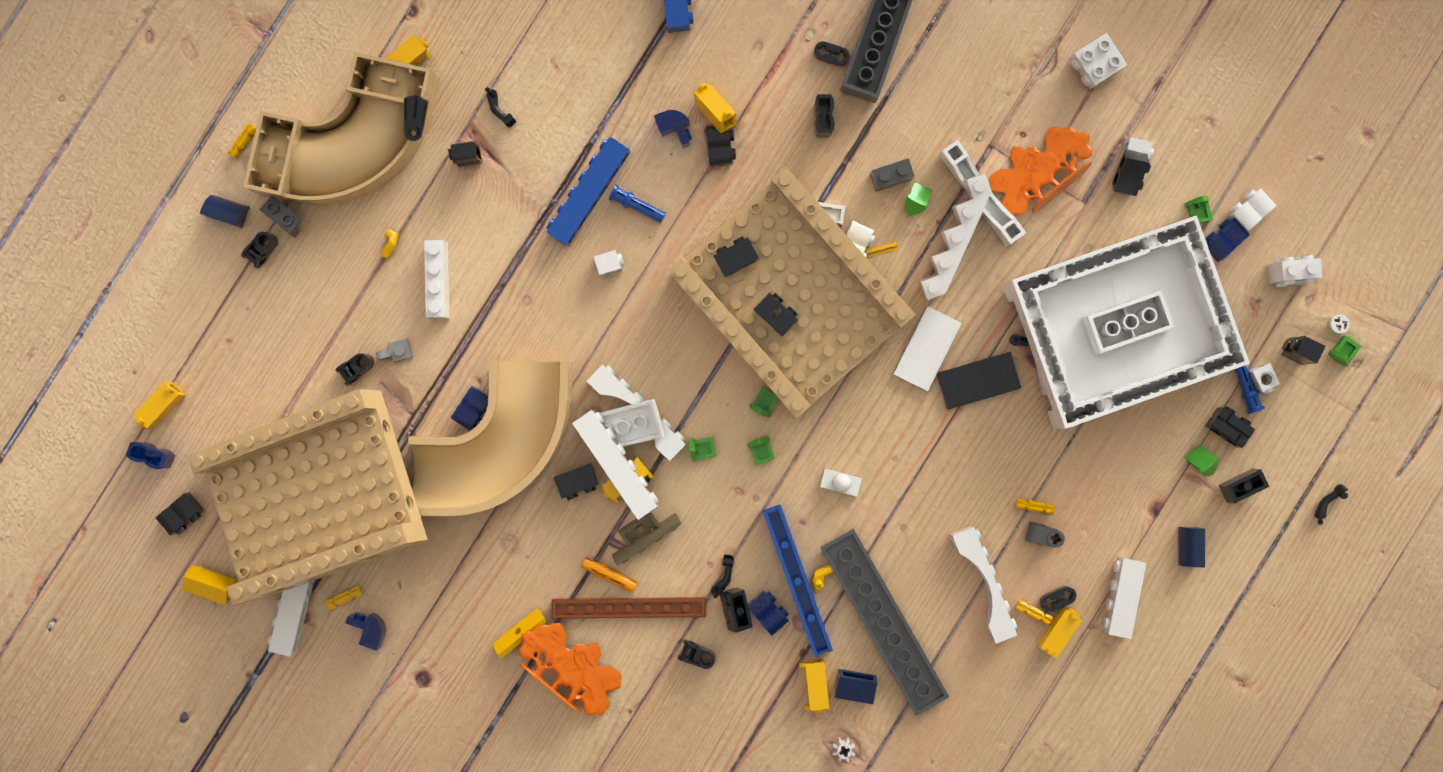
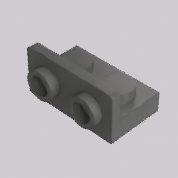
(281, 215)

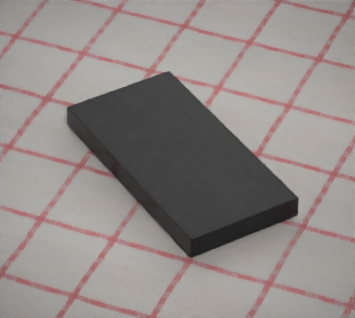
(978, 380)

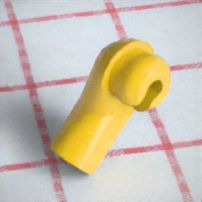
(391, 243)
(819, 576)

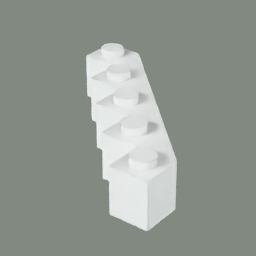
(957, 237)

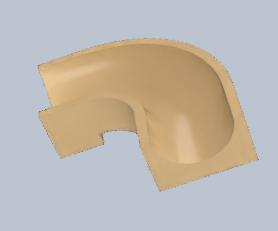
(352, 149)
(505, 450)

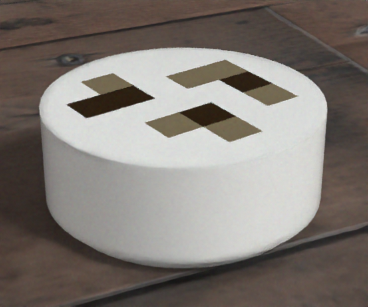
(1338, 324)

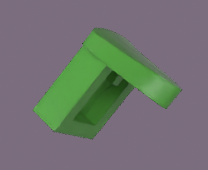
(917, 199)
(1201, 208)
(1344, 351)
(764, 402)
(701, 448)
(761, 450)
(1203, 461)

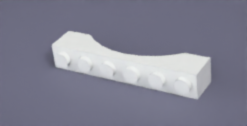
(995, 213)
(607, 384)
(998, 619)

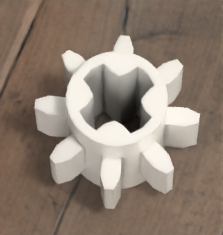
(841, 755)

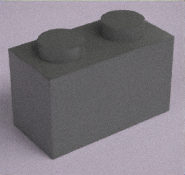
(892, 175)

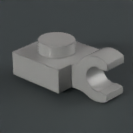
(397, 350)

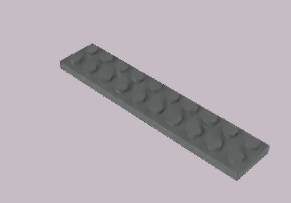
(884, 622)

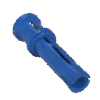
(628, 200)
(1249, 393)

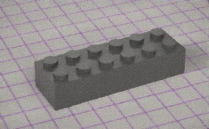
(875, 48)

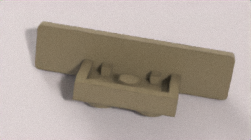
(642, 533)

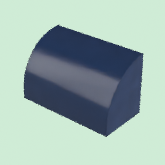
(224, 210)
(1191, 546)
(856, 686)

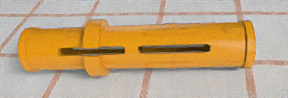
(604, 572)

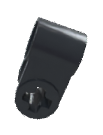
(257, 251)
(352, 370)
(695, 654)

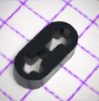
(833, 49)
(1060, 603)

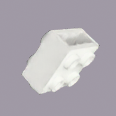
(1098, 61)
(1294, 271)

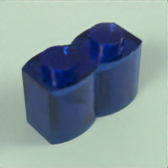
(1226, 238)
(471, 408)
(150, 455)
(768, 612)

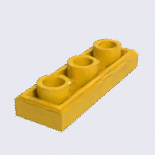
(513, 637)

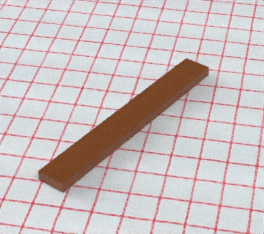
(628, 607)

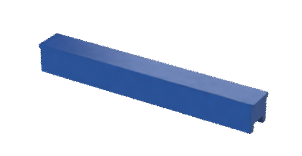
(797, 580)

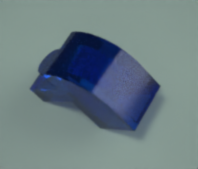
(672, 121)
(373, 629)

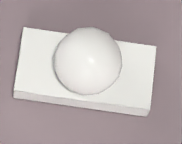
(840, 482)

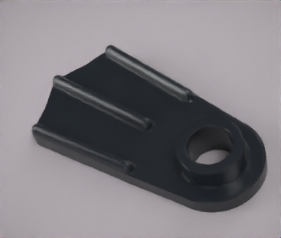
(414, 116)

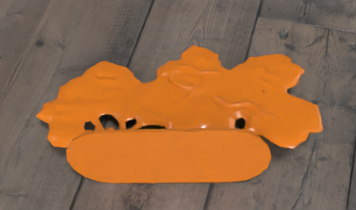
(1037, 169)
(574, 667)

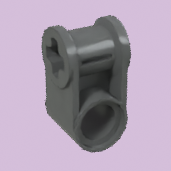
(1041, 535)

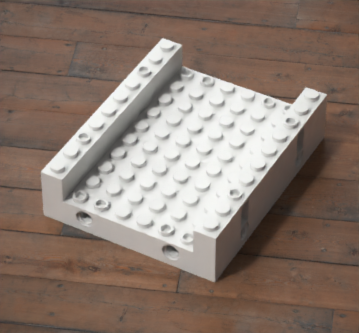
(1127, 323)

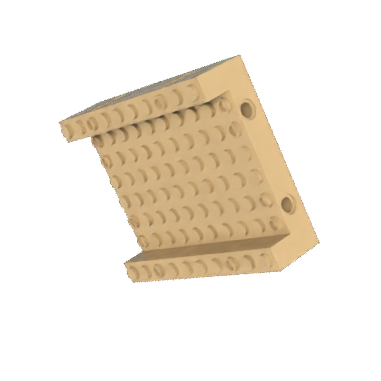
(817, 271)
(311, 495)

